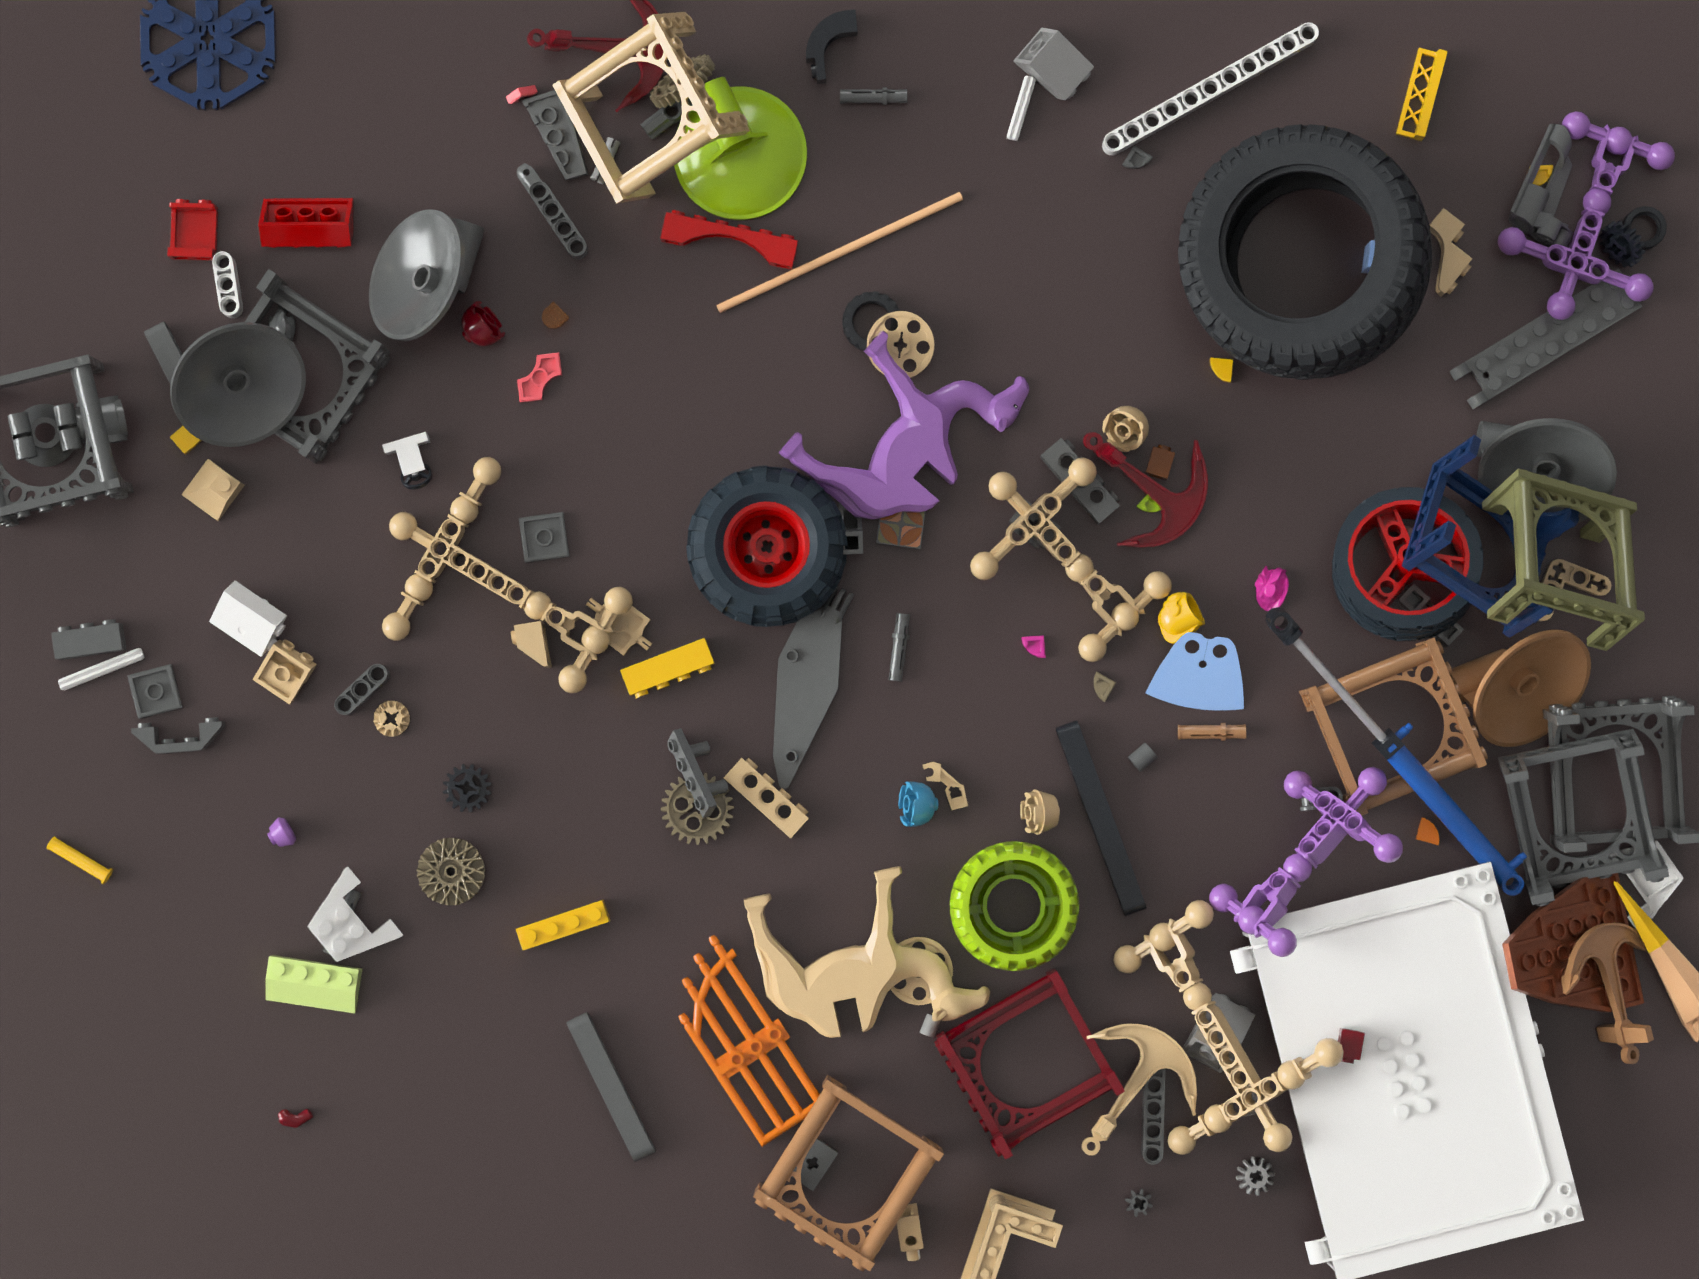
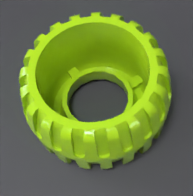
(1057, 906)

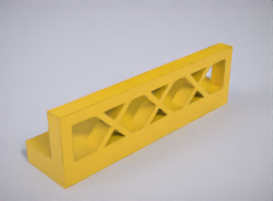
(1429, 97)

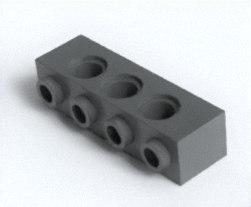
(1097, 511)

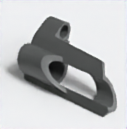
(1536, 206)

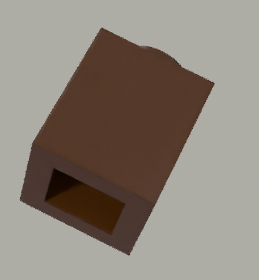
(1160, 462)

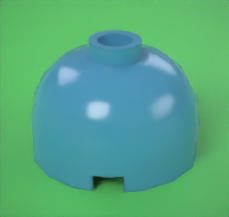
(917, 803)

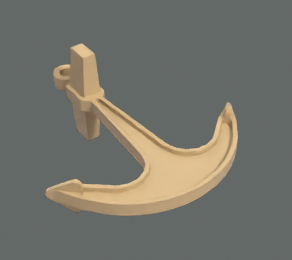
(1156, 1053)

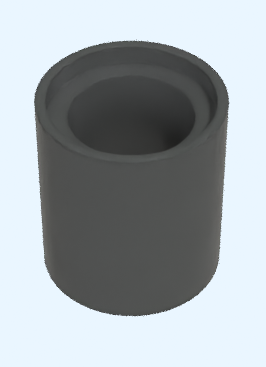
(1142, 757)

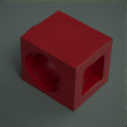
(1352, 1044)

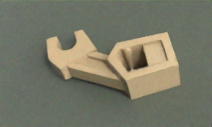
(941, 775)

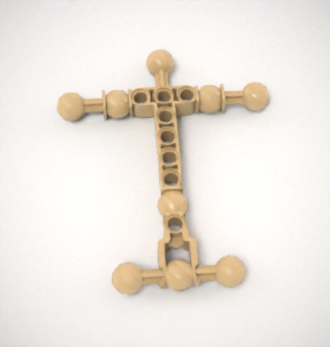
(535, 604)
(1198, 998)

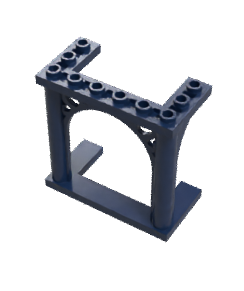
(1425, 543)

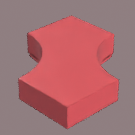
(546, 368)

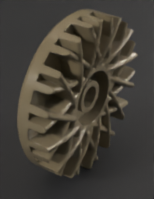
(468, 871)

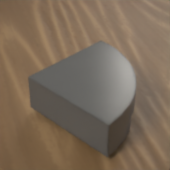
(1136, 159)

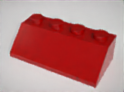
(306, 222)

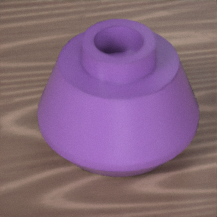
(281, 833)

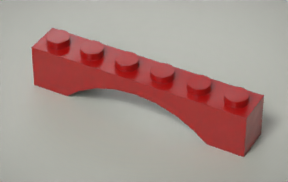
(684, 230)

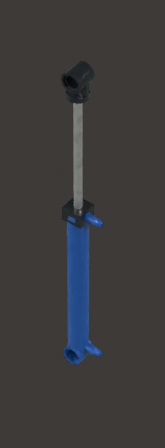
(1410, 768)

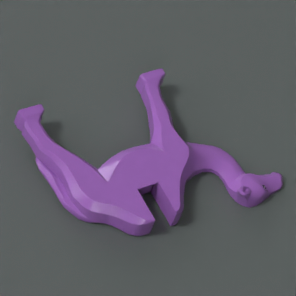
(908, 443)

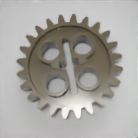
(666, 91)
(708, 826)

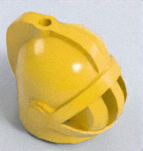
(1179, 616)

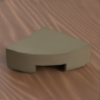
(1102, 686)

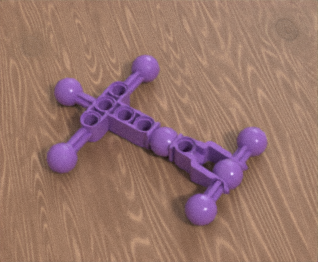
(1596, 205)
(1313, 849)

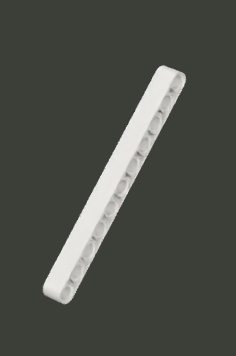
(1217, 80)

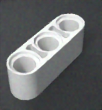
(221, 276)

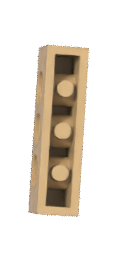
(736, 778)

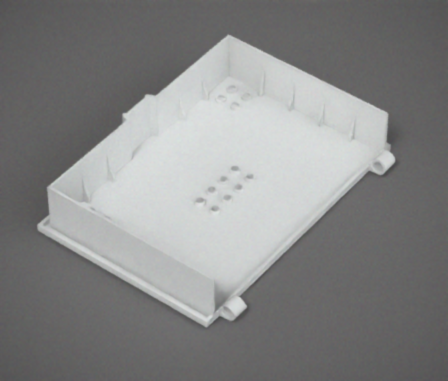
(1449, 1112)

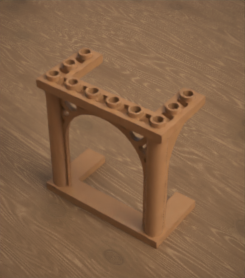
(1424, 654)
(771, 1191)

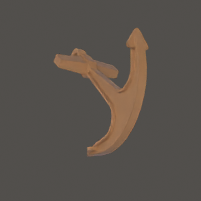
(1602, 945)

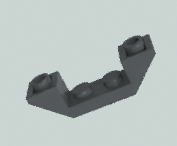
(150, 737)

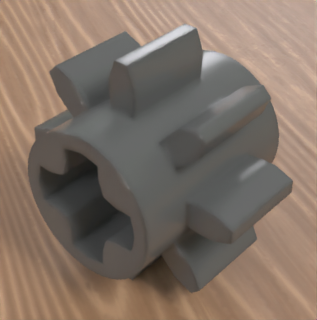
(1145, 1203)

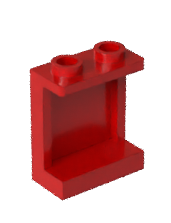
(193, 230)

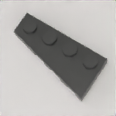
(558, 133)

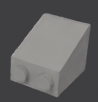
(1054, 63)
(1239, 1019)

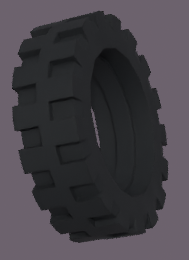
(855, 304)

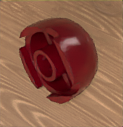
(481, 325)

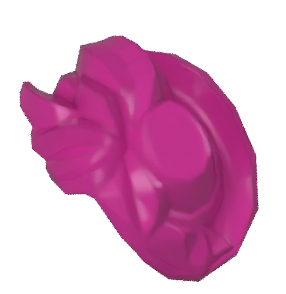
(1271, 588)

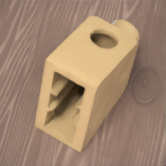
(908, 1226)

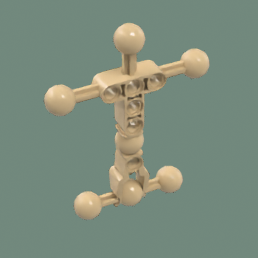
(1077, 565)

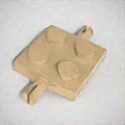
(626, 627)

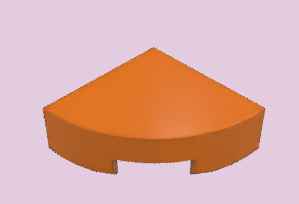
(1427, 832)

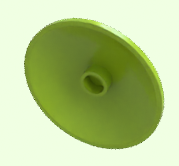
(747, 172)

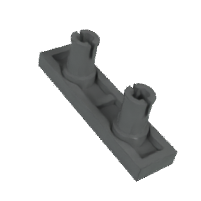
(694, 779)

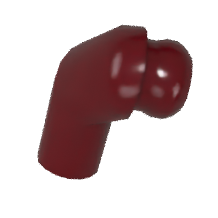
(292, 1120)

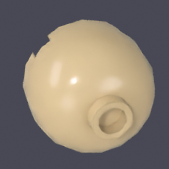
(1126, 428)

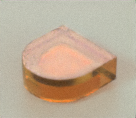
(553, 316)

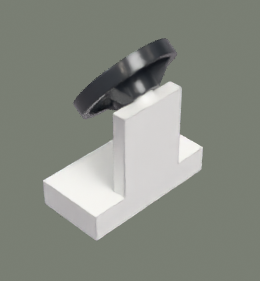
(410, 459)

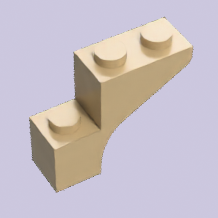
(1452, 259)

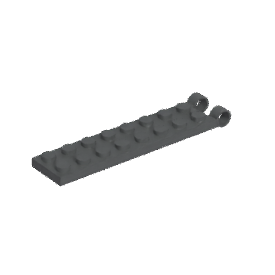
(1545, 340)

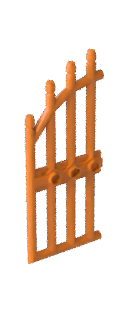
(749, 1050)

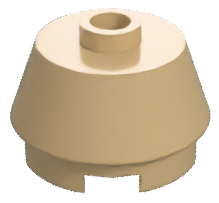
(1040, 811)

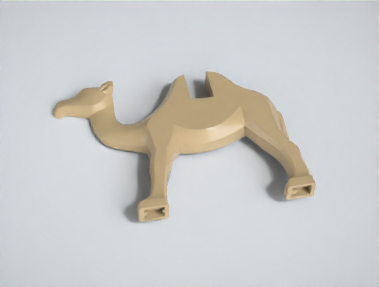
(854, 971)

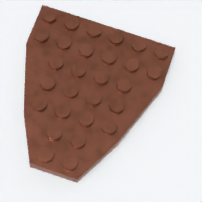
(1542, 945)

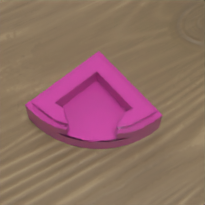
(1035, 645)

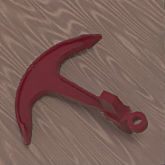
(562, 40)
(1177, 509)

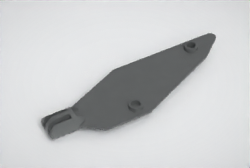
(807, 683)

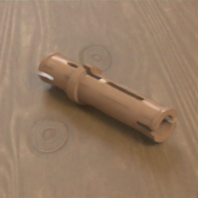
(1212, 731)

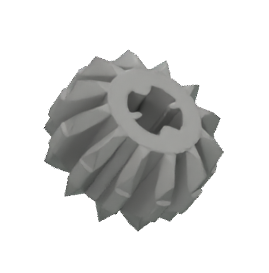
(1257, 1183)

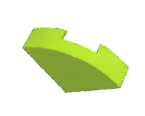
(1148, 505)

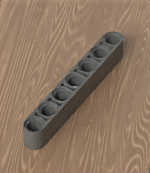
(611, 1086)

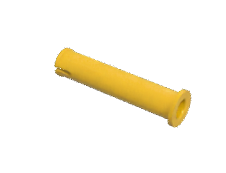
(79, 859)

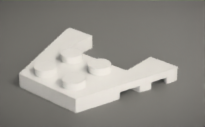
(1652, 892)
(341, 929)

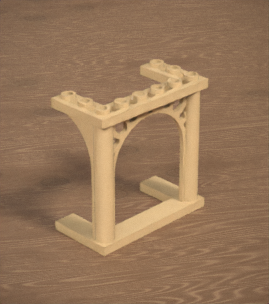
(583, 87)
(1000, 1218)

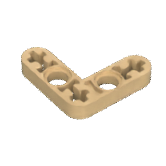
(1567, 578)

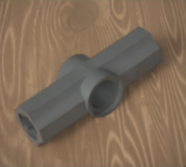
(661, 121)

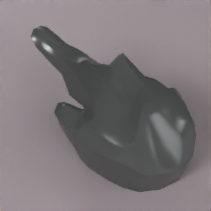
(283, 323)

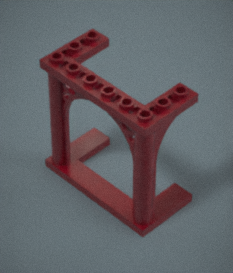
(1008, 1136)

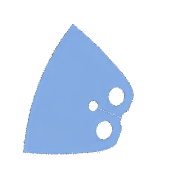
(1207, 688)

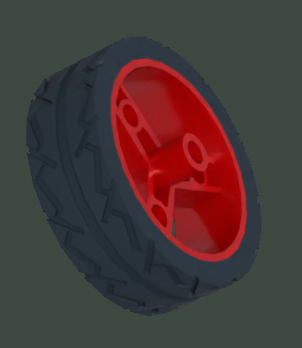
(1373, 608)

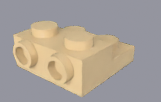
(285, 670)

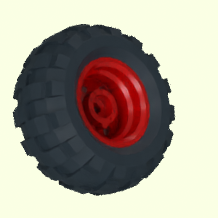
(739, 507)

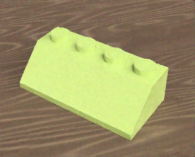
(312, 983)

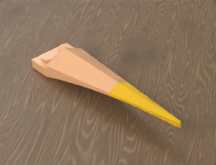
(1673, 968)

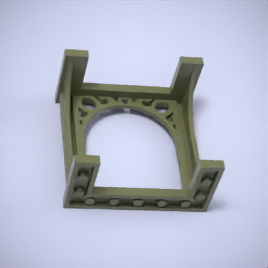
(1609, 520)

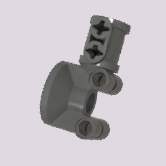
(68, 430)

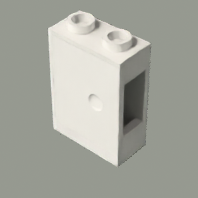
(248, 618)

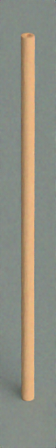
(837, 253)

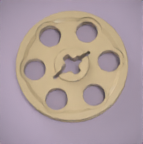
(909, 338)
(906, 993)

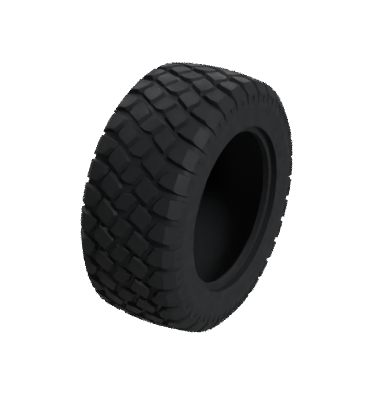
(1257, 175)

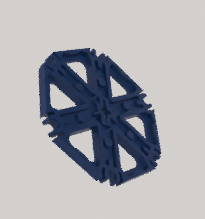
(208, 61)

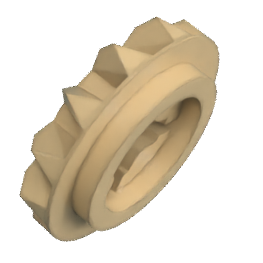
(402, 718)

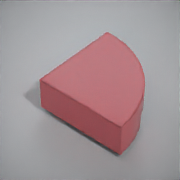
(521, 92)

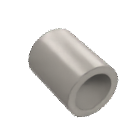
(929, 1026)

